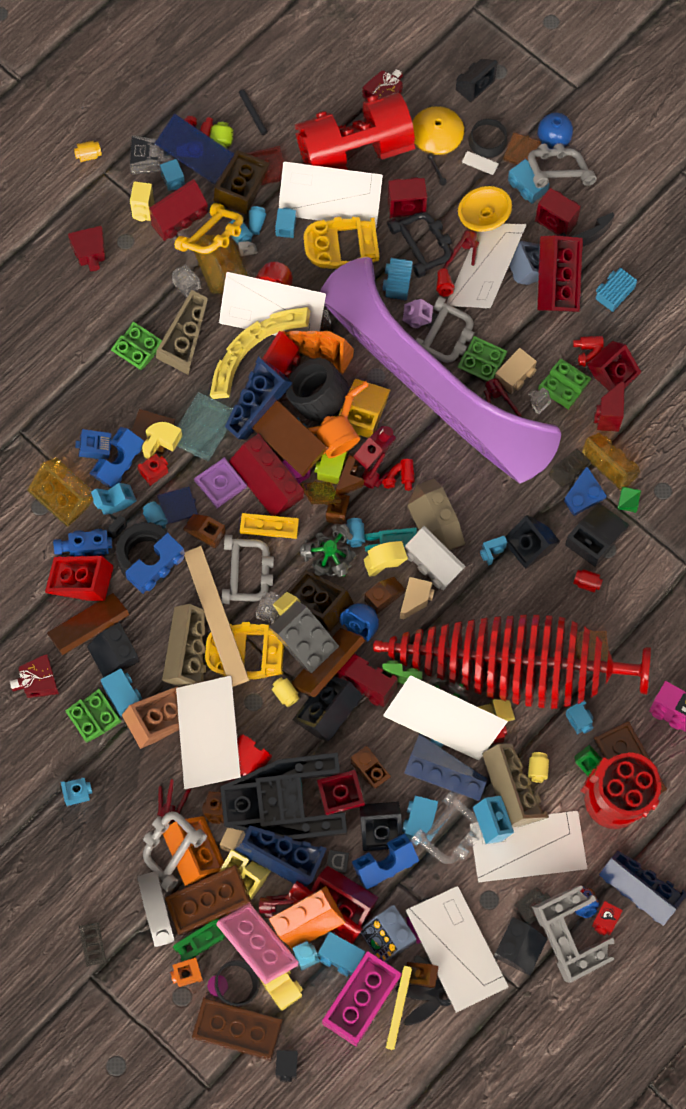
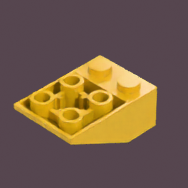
(367, 408)

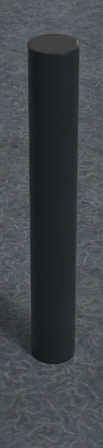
(253, 112)

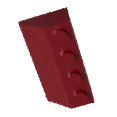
(560, 273)
(266, 476)

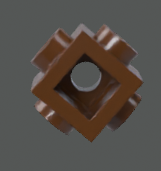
(213, 808)

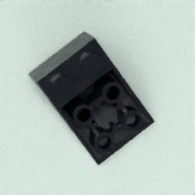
(596, 534)

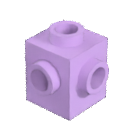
(417, 313)

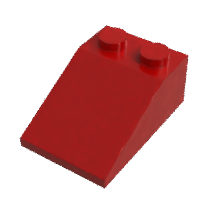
(80, 577)

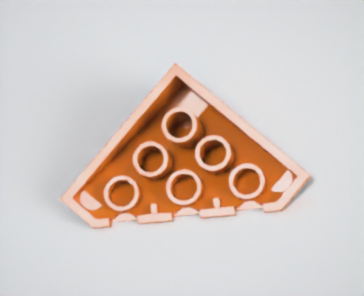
(323, 345)

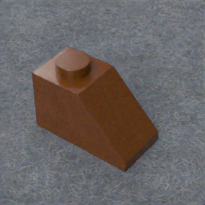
(384, 594)

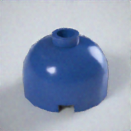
(555, 129)
(360, 620)

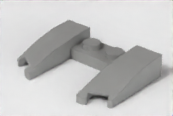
(570, 961)

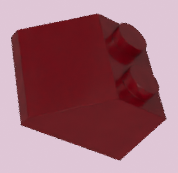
(614, 366)
(611, 410)
(340, 792)

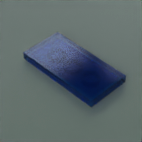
(194, 149)

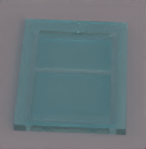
(203, 426)

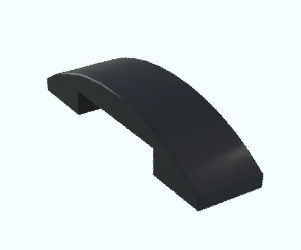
(601, 227)

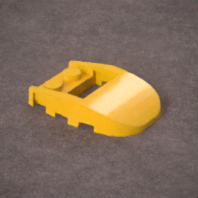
(322, 241)
(272, 650)

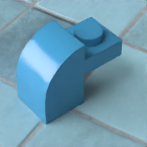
(114, 499)

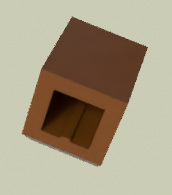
(205, 529)
(369, 767)

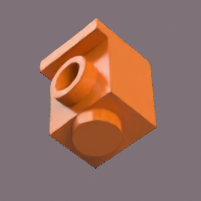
(190, 966)

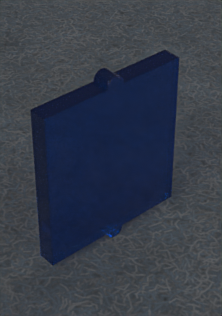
(177, 504)

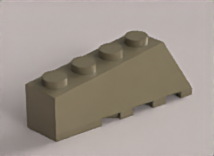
(185, 647)
(513, 785)

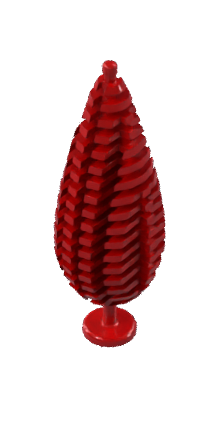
(518, 658)

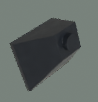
(531, 541)

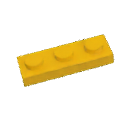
(269, 526)

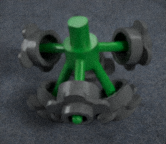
(329, 548)

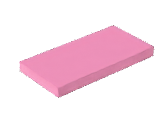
(257, 943)

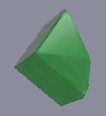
(629, 499)
(587, 759)

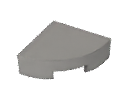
(247, 248)

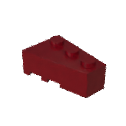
(368, 680)

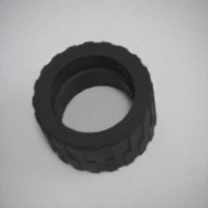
(327, 399)
(134, 535)

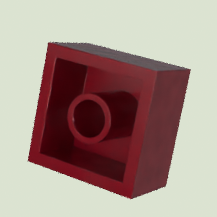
(406, 197)
(557, 212)

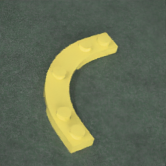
(247, 340)

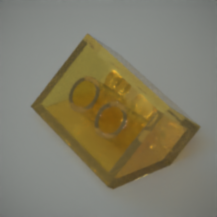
(218, 263)
(610, 460)
(60, 491)

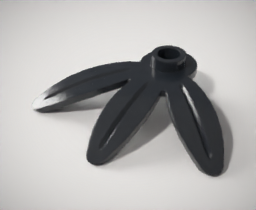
(418, 992)

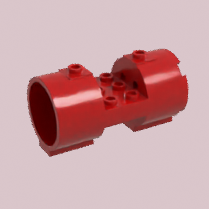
(385, 125)
(621, 790)

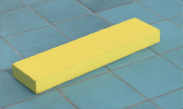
(399, 1007)

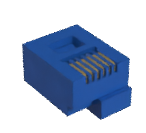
(94, 444)

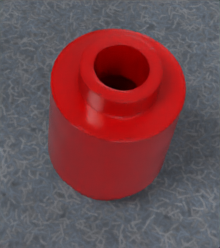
(588, 580)

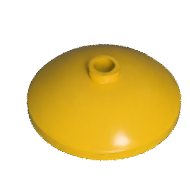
(438, 138)
(485, 208)

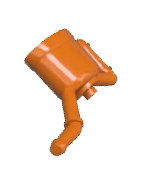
(337, 431)

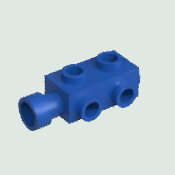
(87, 546)

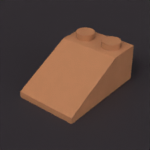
(153, 717)

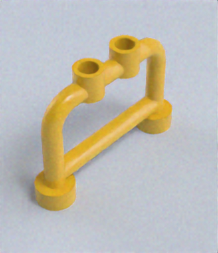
(217, 211)

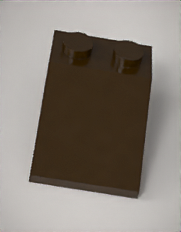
(240, 182)
(322, 598)

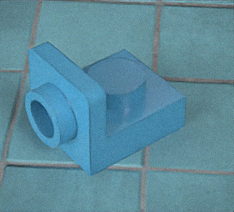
(493, 546)

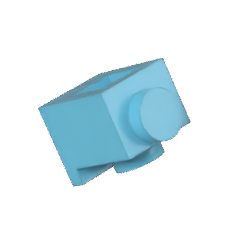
(306, 955)

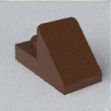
(348, 481)
(337, 512)
(423, 974)

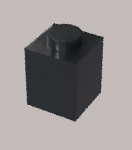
(286, 1065)

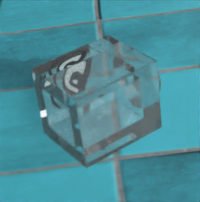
(185, 280)
(265, 609)

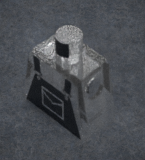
(146, 156)

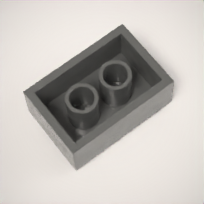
(304, 636)

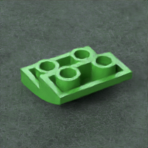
(137, 346)
(482, 359)
(565, 383)
(396, 669)
(93, 715)

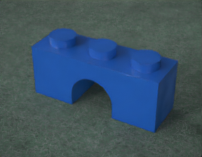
(128, 446)
(145, 576)
(400, 856)

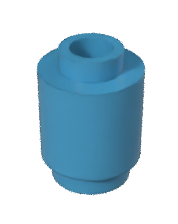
(245, 235)
(154, 514)
(357, 530)

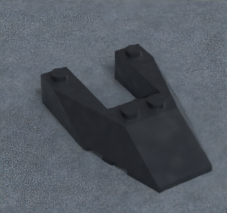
(274, 799)

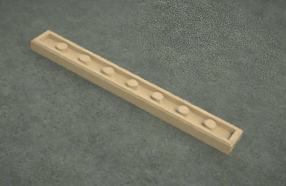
(216, 616)

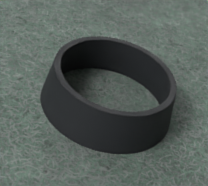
(488, 152)
(255, 981)

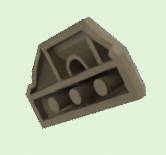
(432, 509)

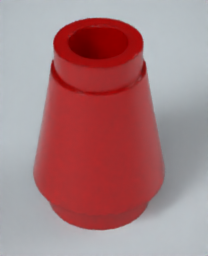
(444, 283)

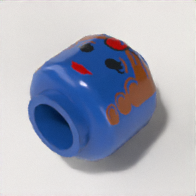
(590, 909)

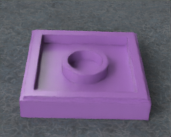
(220, 482)

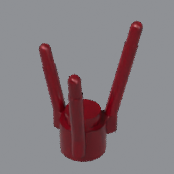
(467, 241)
(495, 389)
(371, 477)
(163, 809)
(269, 904)

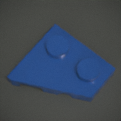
(584, 493)

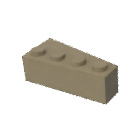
(181, 339)

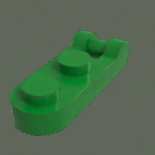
(200, 941)

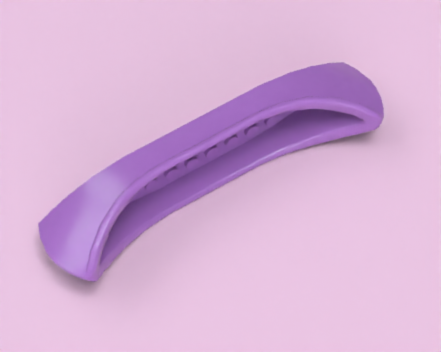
(507, 440)

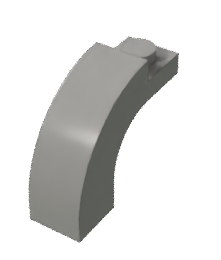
(155, 909)

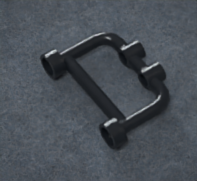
(435, 227)

